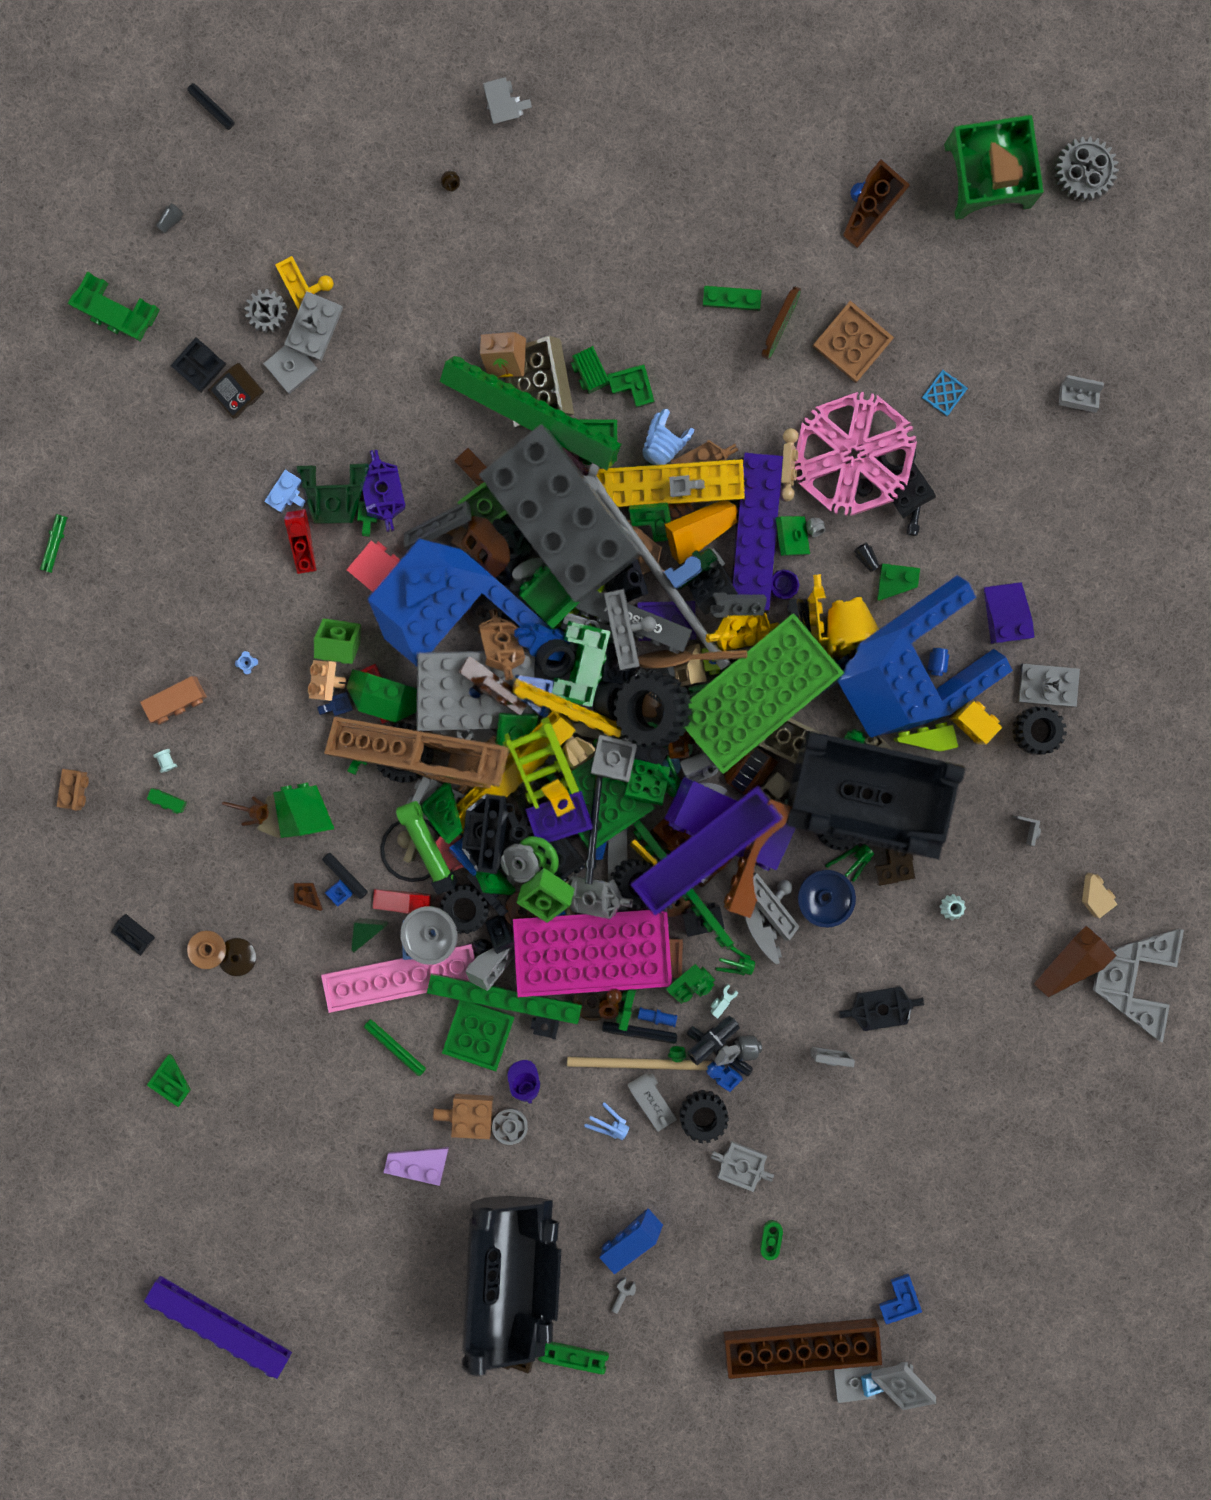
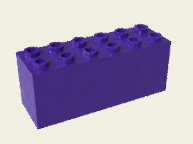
(699, 805)

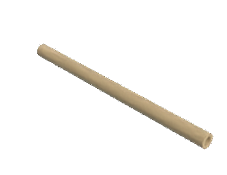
(635, 1063)

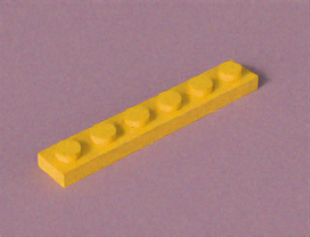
(560, 705)

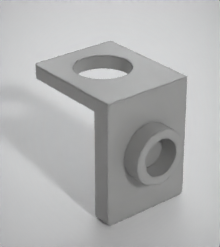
(1034, 830)

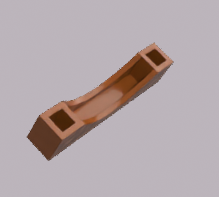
(742, 895)

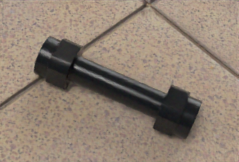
(913, 527)

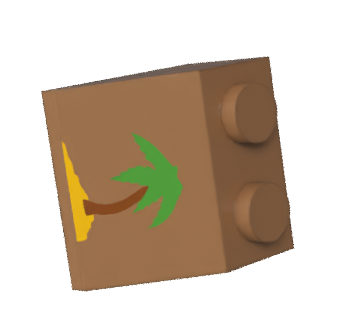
(503, 354)

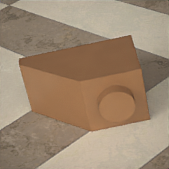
(1004, 167)

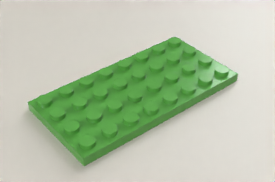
(760, 693)

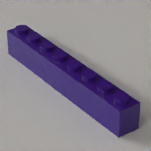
(217, 1327)

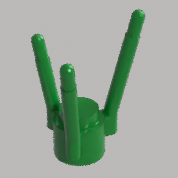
(672, 783)
(863, 856)
(743, 966)

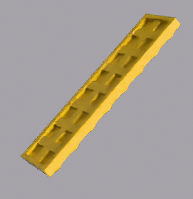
(651, 483)

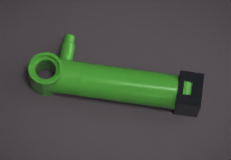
(412, 818)

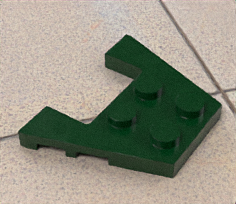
(333, 502)

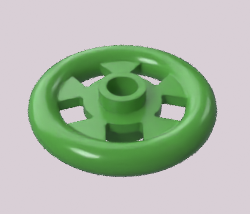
(542, 856)

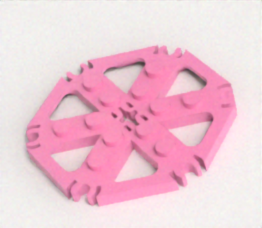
(858, 440)

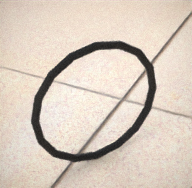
(385, 861)

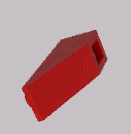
(300, 540)

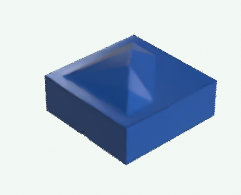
(338, 893)

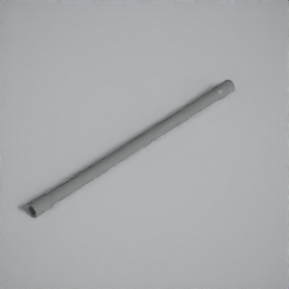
(661, 576)

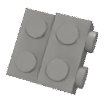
(613, 758)

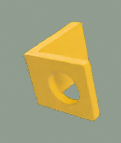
(555, 793)

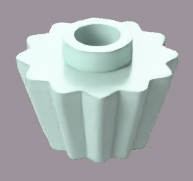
(946, 905)

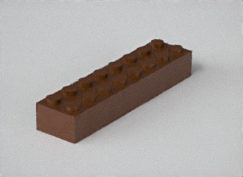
(802, 1348)

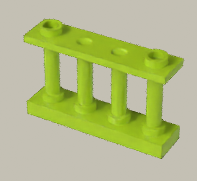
(553, 748)

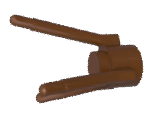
(257, 812)

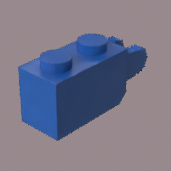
(536, 636)

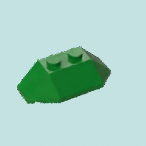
(382, 696)

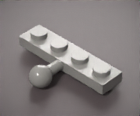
(623, 629)
(773, 909)

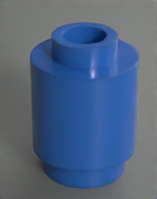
(938, 661)

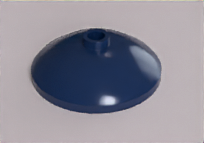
(838, 905)

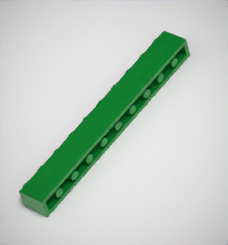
(529, 412)

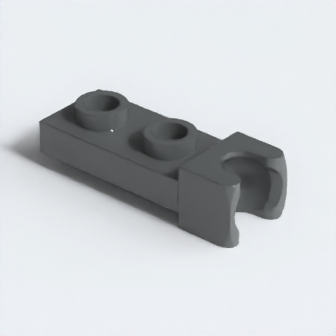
(738, 605)

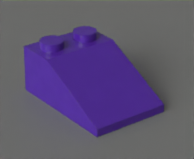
(1008, 613)

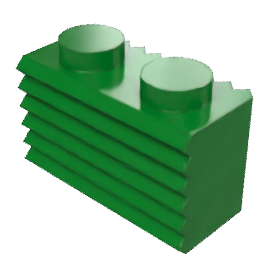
(590, 370)

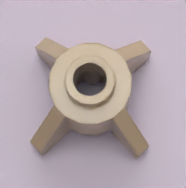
(577, 752)

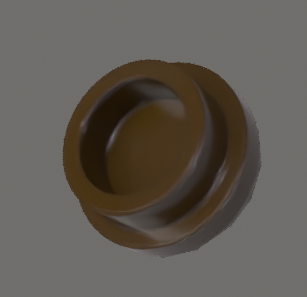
(450, 181)

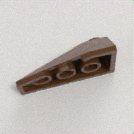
(878, 196)
(1079, 960)

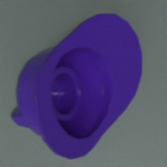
(524, 1081)

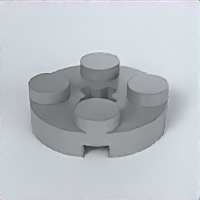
(525, 856)

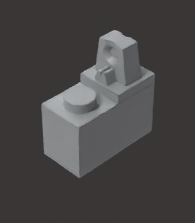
(500, 103)

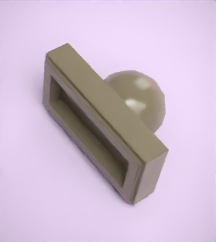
(405, 841)

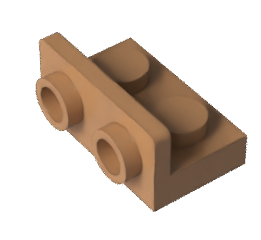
(72, 789)

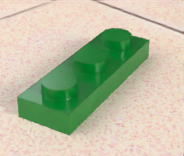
(732, 298)

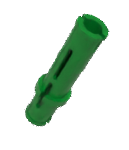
(53, 544)

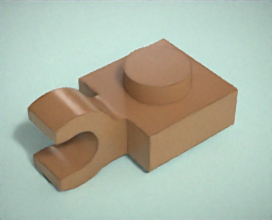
(457, 537)

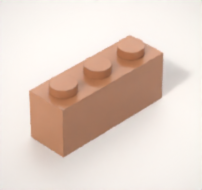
(173, 700)

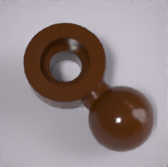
(609, 1008)

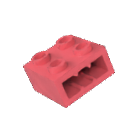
(373, 565)

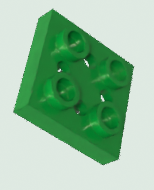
(645, 789)

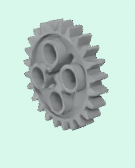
(1091, 152)

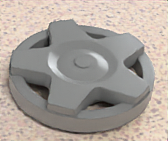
(509, 1126)

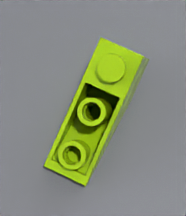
(936, 739)

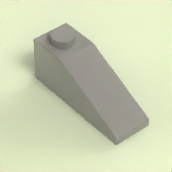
(489, 966)

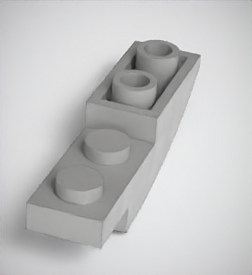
(763, 935)

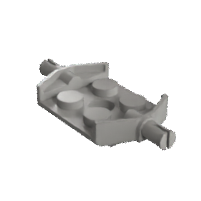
(605, 897)

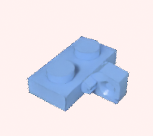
(285, 492)

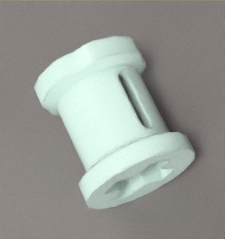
(165, 760)

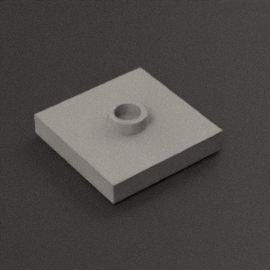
(290, 368)
(832, 1057)
(849, 1384)

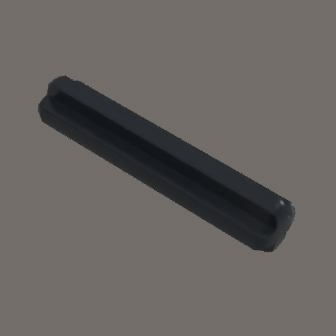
(210, 106)
(345, 876)

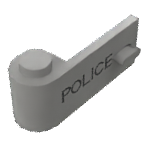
(651, 1101)

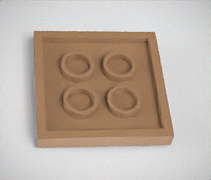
(853, 341)

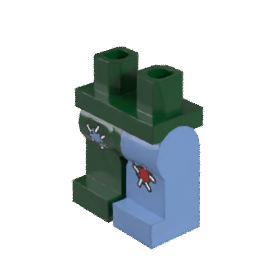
(692, 568)

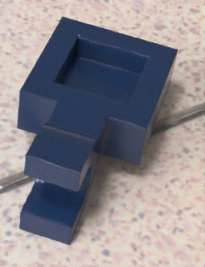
(339, 705)

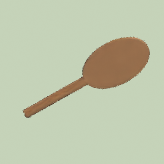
(667, 658)

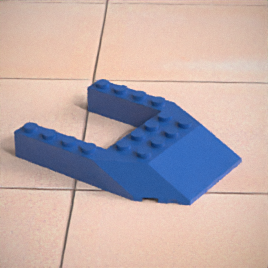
(431, 619)
(889, 681)

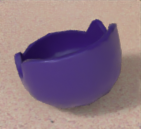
(784, 584)

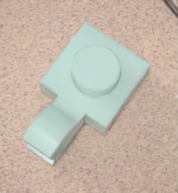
(721, 1004)

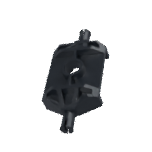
(867, 1003)

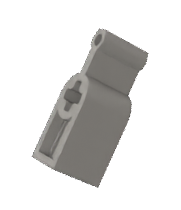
(698, 767)

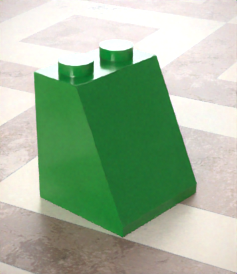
(301, 811)

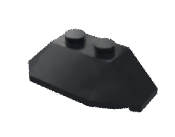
(485, 832)

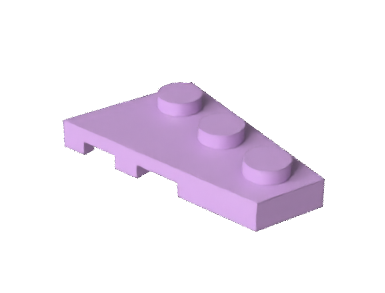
(418, 1165)

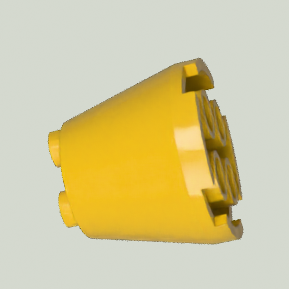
(848, 626)

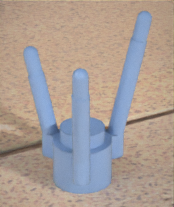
(616, 1130)

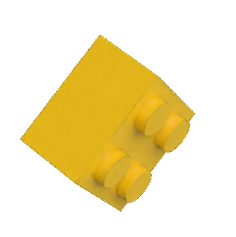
(976, 722)

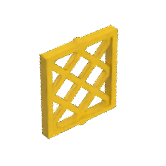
(642, 852)

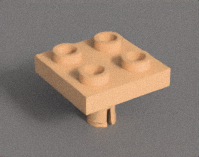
(324, 680)

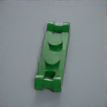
(575, 1357)

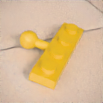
(296, 283)

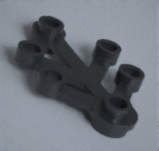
(522, 826)

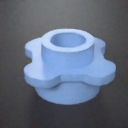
(240, 663)

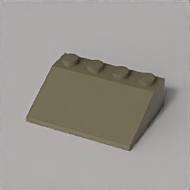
(545, 375)

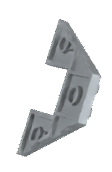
(1118, 979)

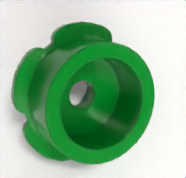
(677, 1053)

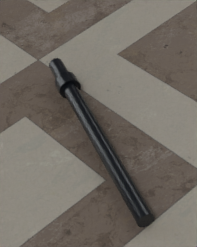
(590, 863)

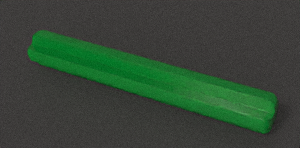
(394, 1047)

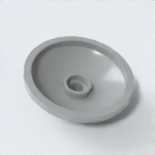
(419, 941)

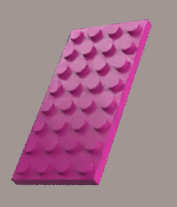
(592, 953)

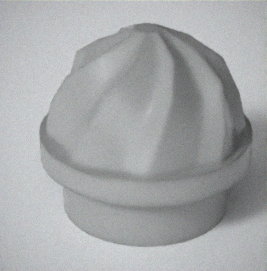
(815, 527)

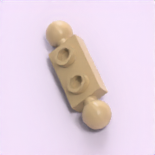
(789, 473)

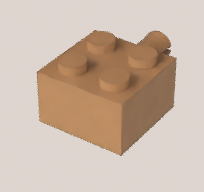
(469, 1116)

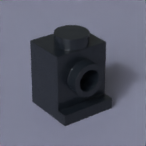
(552, 1029)

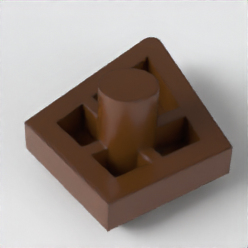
(306, 895)

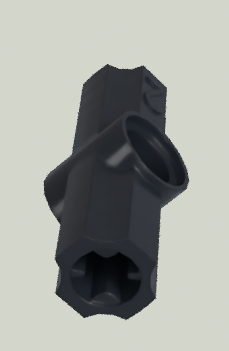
(713, 1040)

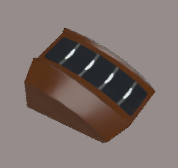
(750, 771)

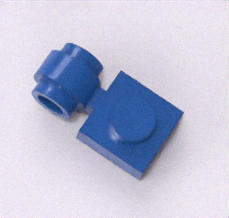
(724, 1076)

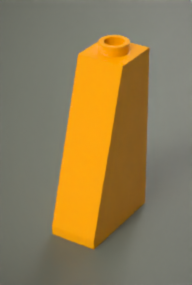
(699, 528)

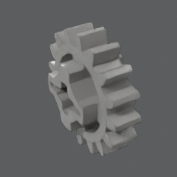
(273, 304)

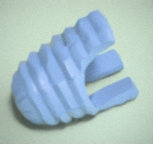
(662, 443)

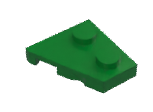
(896, 580)
(494, 883)
(170, 1082)

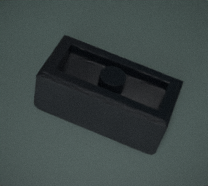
(132, 934)

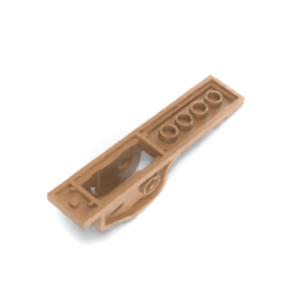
(404, 748)

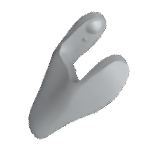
(525, 572)

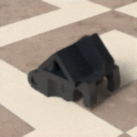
(517, 542)

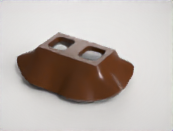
(490, 541)

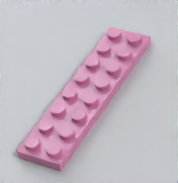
(390, 979)

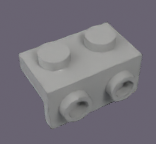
(1080, 393)

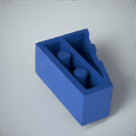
(631, 1241)

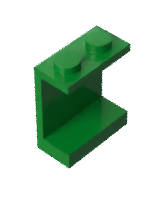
(547, 596)

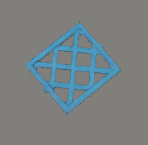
(955, 401)

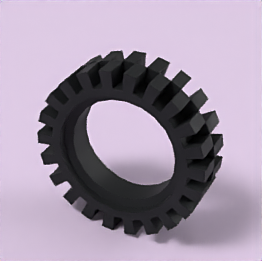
(407, 776)

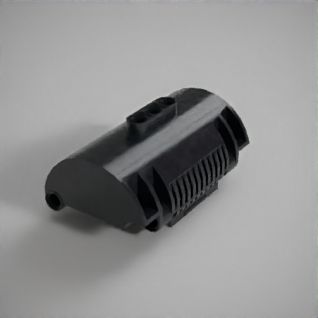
(918, 789)
(510, 1282)

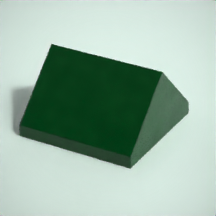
(364, 930)

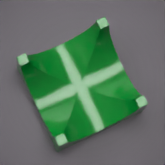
(972, 158)

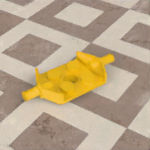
(815, 609)
(753, 630)

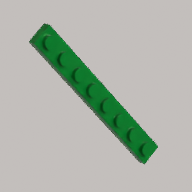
(699, 907)
(504, 999)

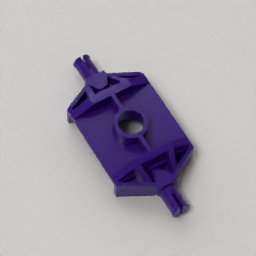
(385, 504)

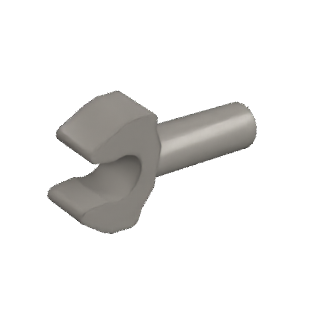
(623, 1293)

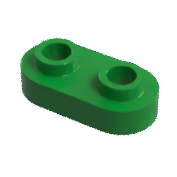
(771, 1239)

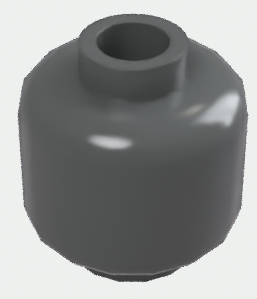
(749, 1047)

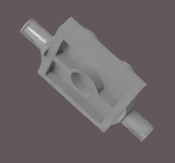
(742, 1166)

